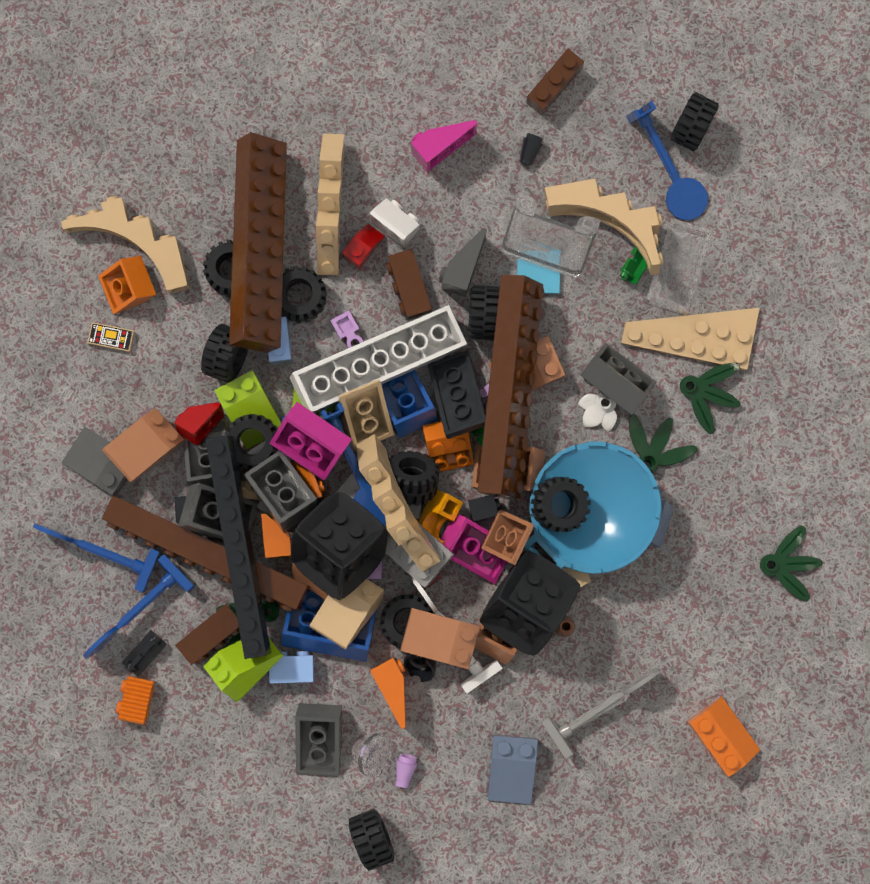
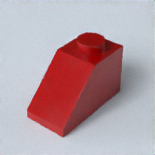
(362, 246)
(199, 421)

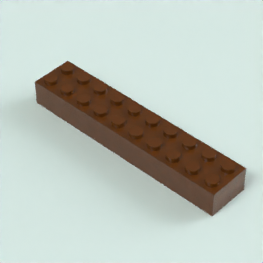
(258, 243)
(511, 387)

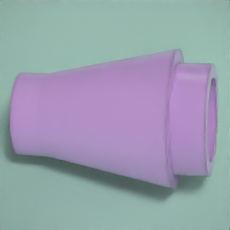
(405, 769)

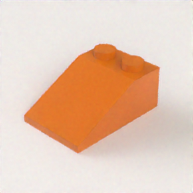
(391, 682)

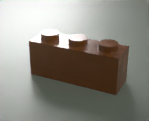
(555, 81)
(408, 284)
(209, 635)

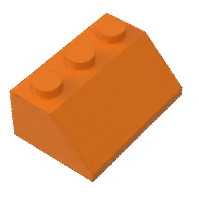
(724, 736)

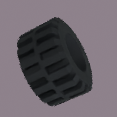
(694, 121)
(212, 265)
(318, 298)
(483, 312)
(221, 359)
(257, 422)
(415, 476)
(578, 504)
(388, 615)
(371, 839)

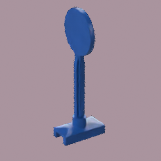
(686, 196)
(364, 495)
(144, 568)
(173, 576)

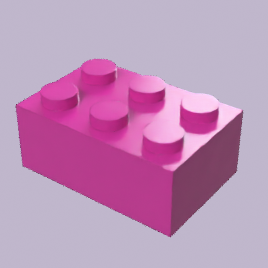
(310, 441)

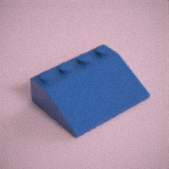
(299, 635)

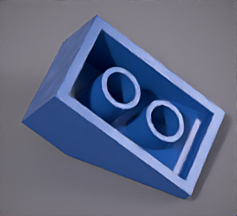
(408, 404)

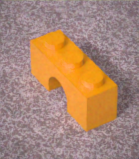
(439, 510)

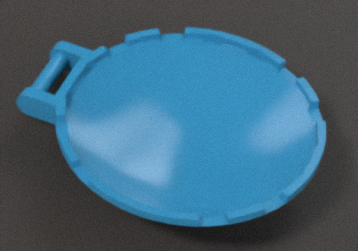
(622, 508)

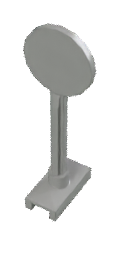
(561, 734)

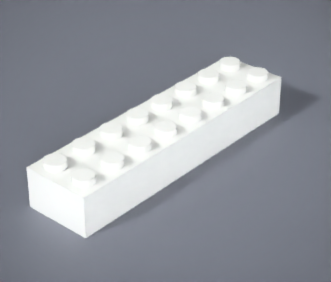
(379, 358)

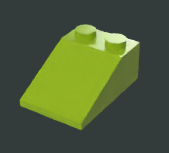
(246, 397)
(238, 675)

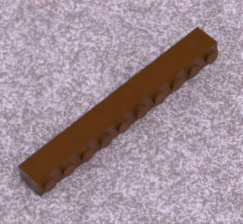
(199, 550)

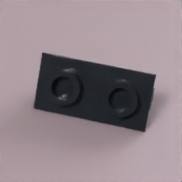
(144, 653)

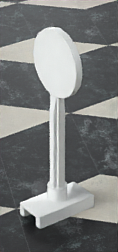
(478, 672)

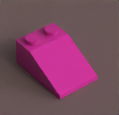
(438, 143)
(465, 541)

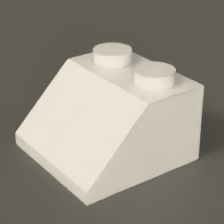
(395, 222)

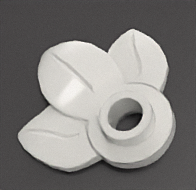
(596, 413)

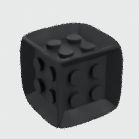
(338, 545)
(530, 603)

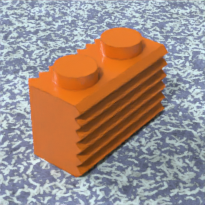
(135, 700)

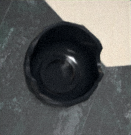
(420, 666)

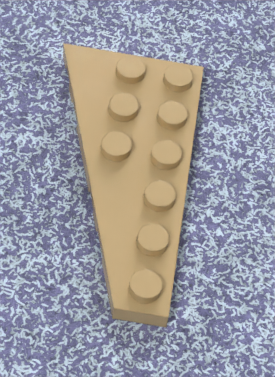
(702, 337)

